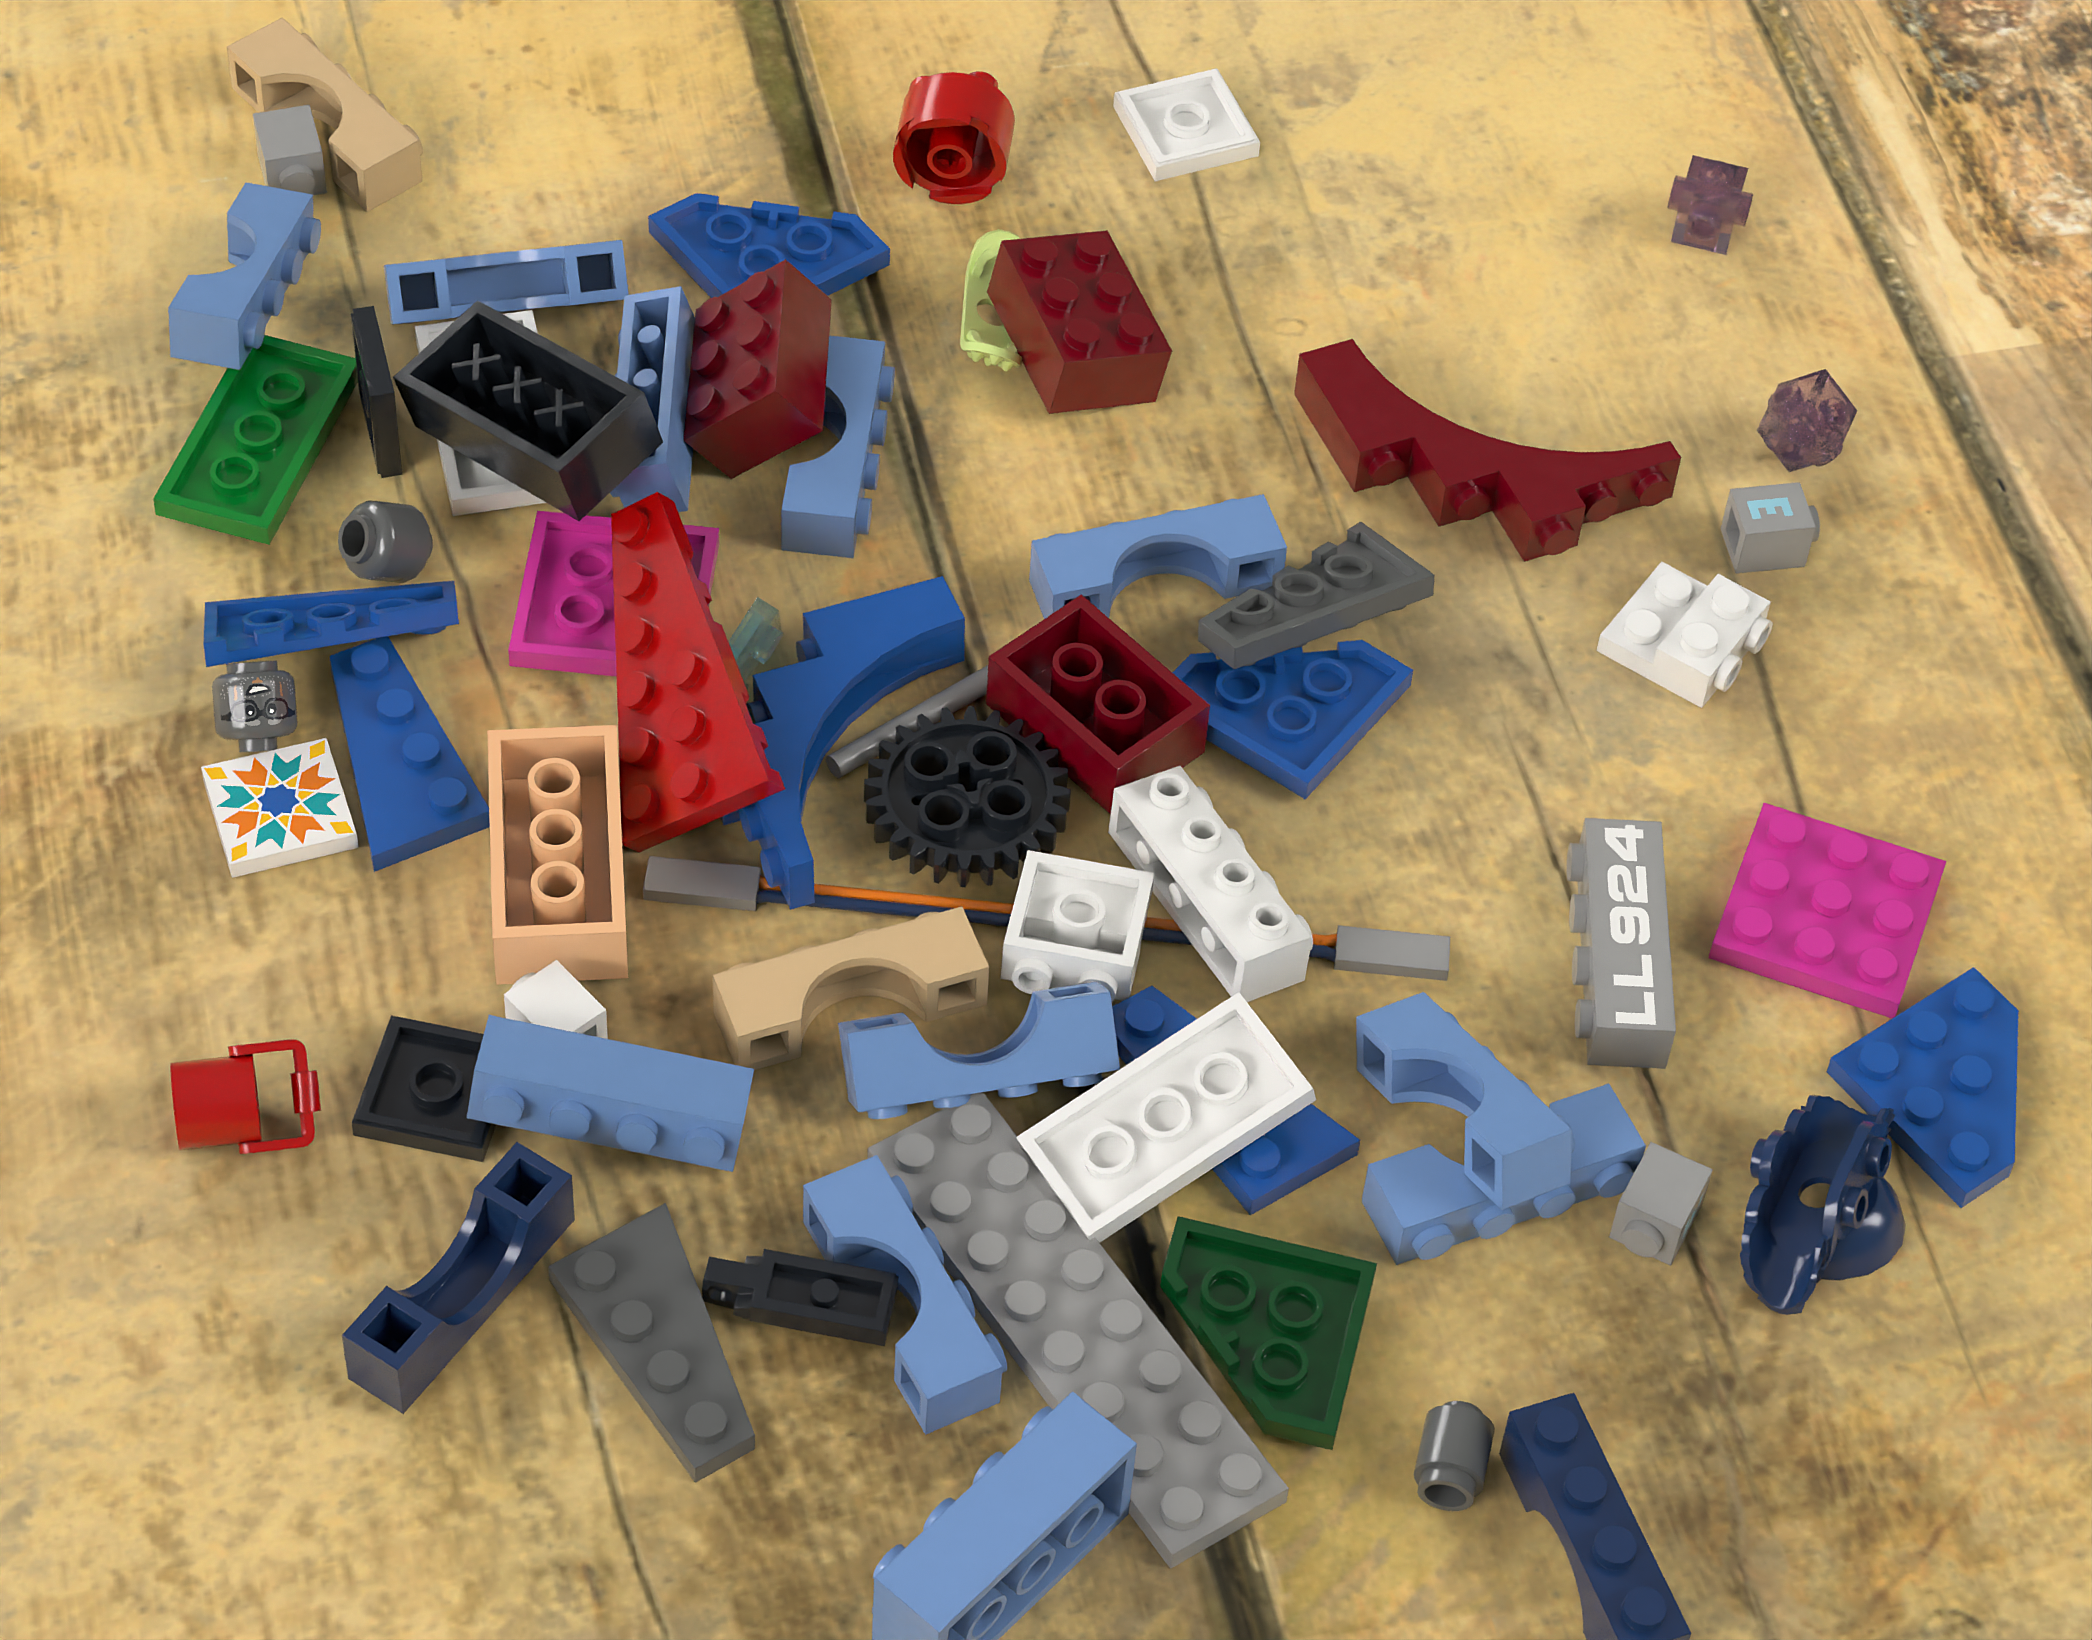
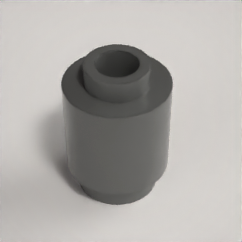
(1453, 1455)

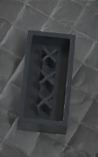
(528, 410)

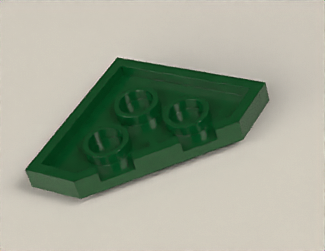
(1273, 1321)

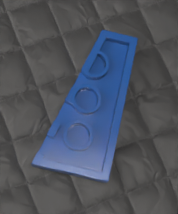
(1273, 1163)

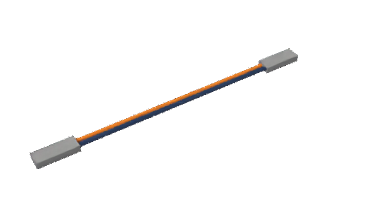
(739, 885)

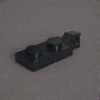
(805, 1294)

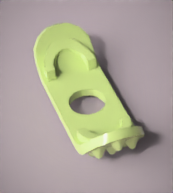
(978, 336)

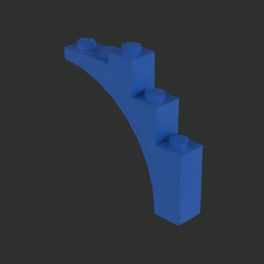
(845, 666)

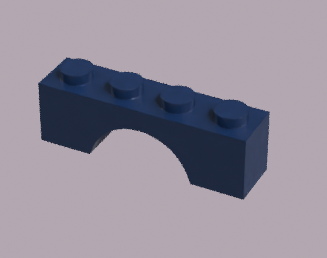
(417, 1331)
(1569, 1481)

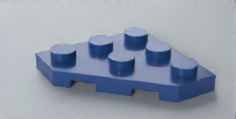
(730, 243)
(1296, 709)
(1950, 1081)

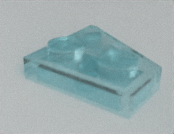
(756, 637)

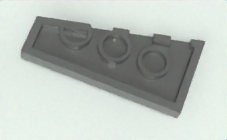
(1327, 595)
(656, 1334)

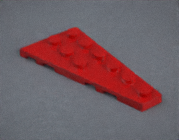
(679, 692)

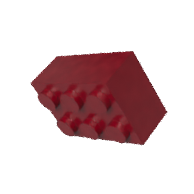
(1078, 321)
(758, 369)
(1097, 700)

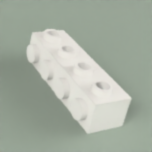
(1211, 884)

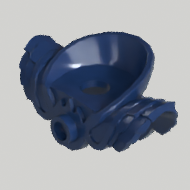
(1857, 1231)

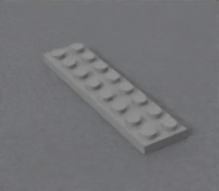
(1080, 1325)

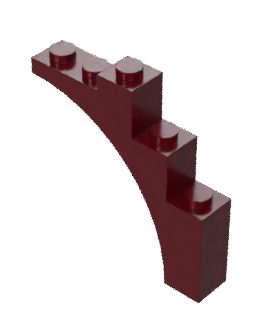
(1460, 473)

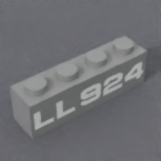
(1623, 943)

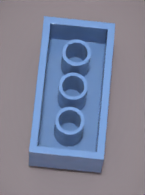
(1010, 1532)

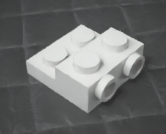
(1687, 632)
(1076, 925)

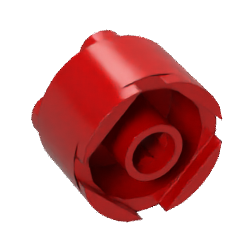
(954, 136)

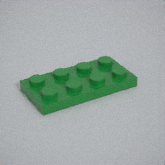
(257, 440)

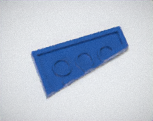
(308, 621)
(402, 762)

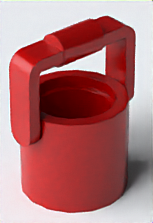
(220, 1102)

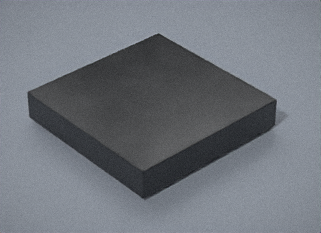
(376, 392)
(423, 1091)

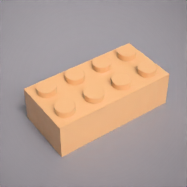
(556, 852)

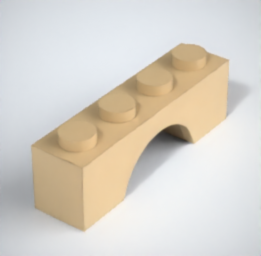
(369, 150)
(920, 963)

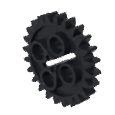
(966, 796)

